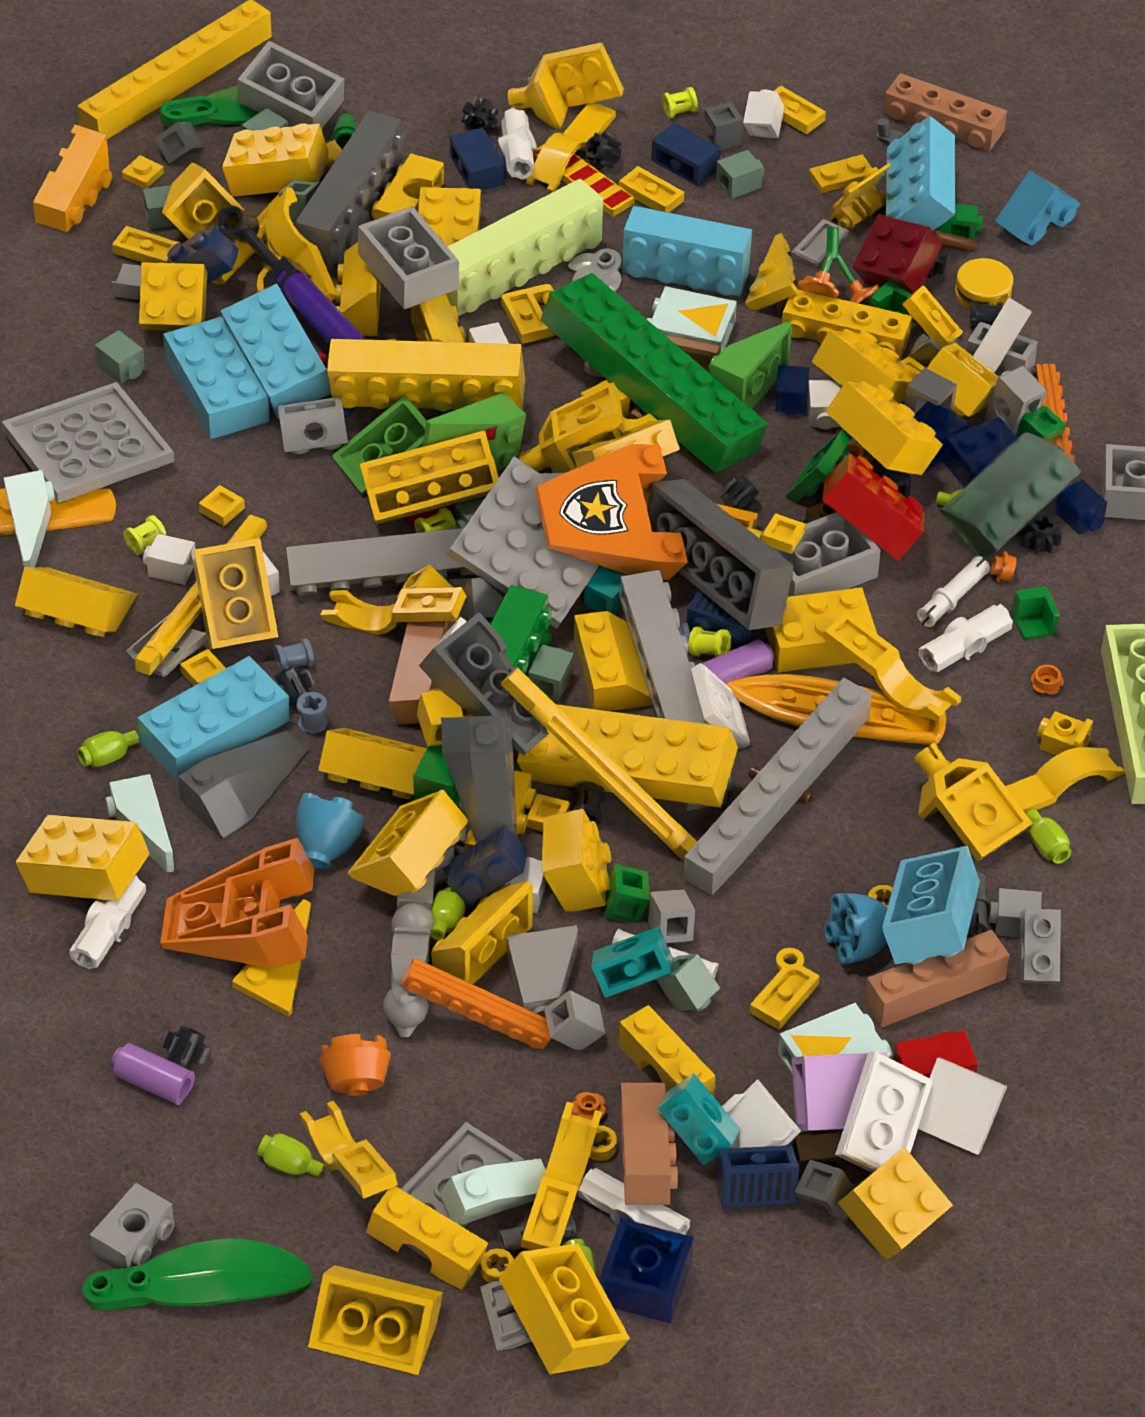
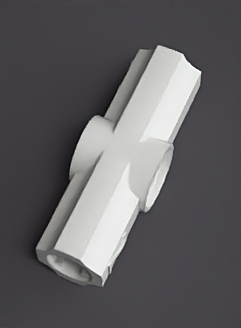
(517, 143)
(965, 638)
(105, 924)
(608, 1196)

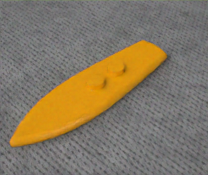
(80, 511)
(796, 696)

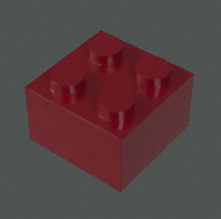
(897, 254)

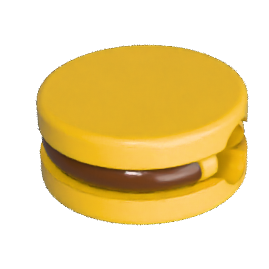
(983, 282)

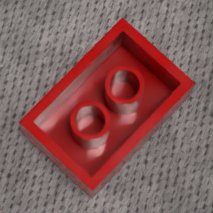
(874, 505)

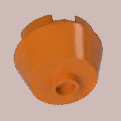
(355, 1064)

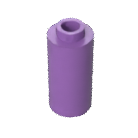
(742, 662)
(152, 1073)

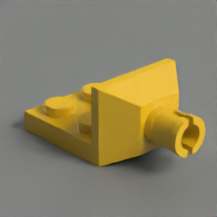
(567, 81)
(573, 426)
(970, 801)

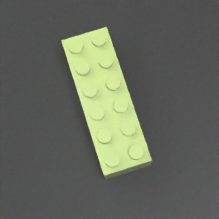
(526, 244)
(1125, 675)

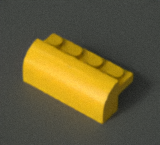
(429, 477)

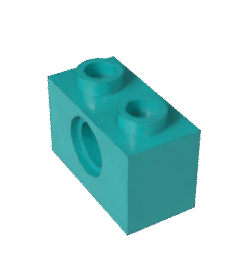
(632, 962)
(698, 1118)

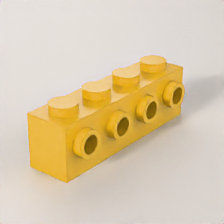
(816, 314)

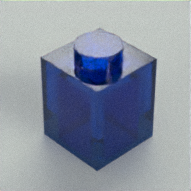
(792, 389)
(1081, 507)

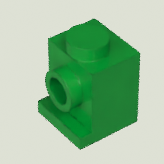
(964, 222)
(627, 894)

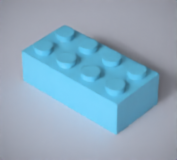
(922, 175)
(686, 251)
(277, 348)
(216, 377)
(214, 717)
(931, 906)

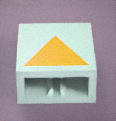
(694, 316)
(832, 1034)

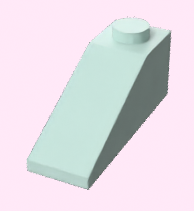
(30, 511)
(137, 802)
(491, 1189)

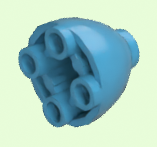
(327, 828)
(856, 926)

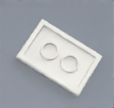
(883, 1112)

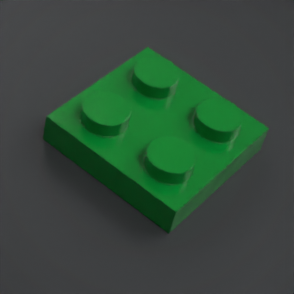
(820, 467)

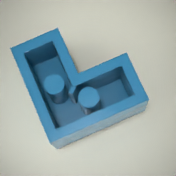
(1034, 207)

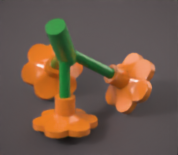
(820, 283)

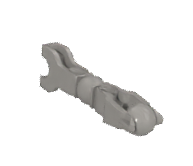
(411, 940)

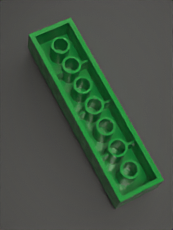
(654, 372)
(524, 628)

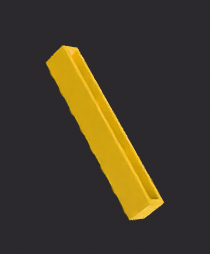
(176, 70)

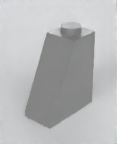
(541, 965)

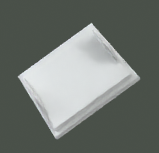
(760, 1119)

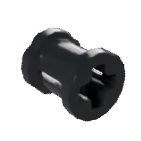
(984, 313)
(592, 802)

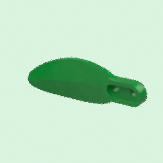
(216, 108)
(201, 1276)

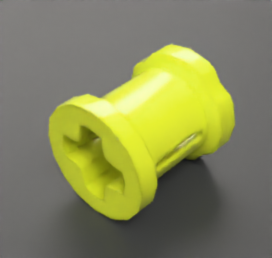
(688, 97)
(442, 521)
(134, 537)
(709, 642)

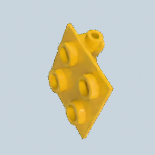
(860, 199)

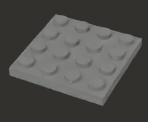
(88, 441)
(509, 545)

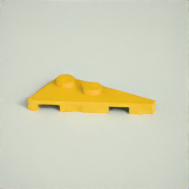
(774, 277)
(275, 985)

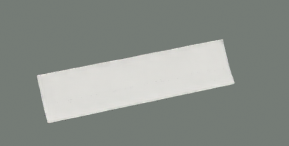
(1002, 334)

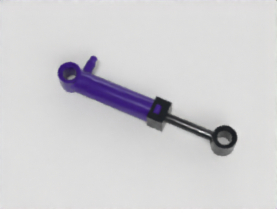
(290, 277)

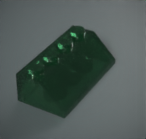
(1009, 493)

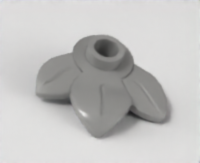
(593, 263)

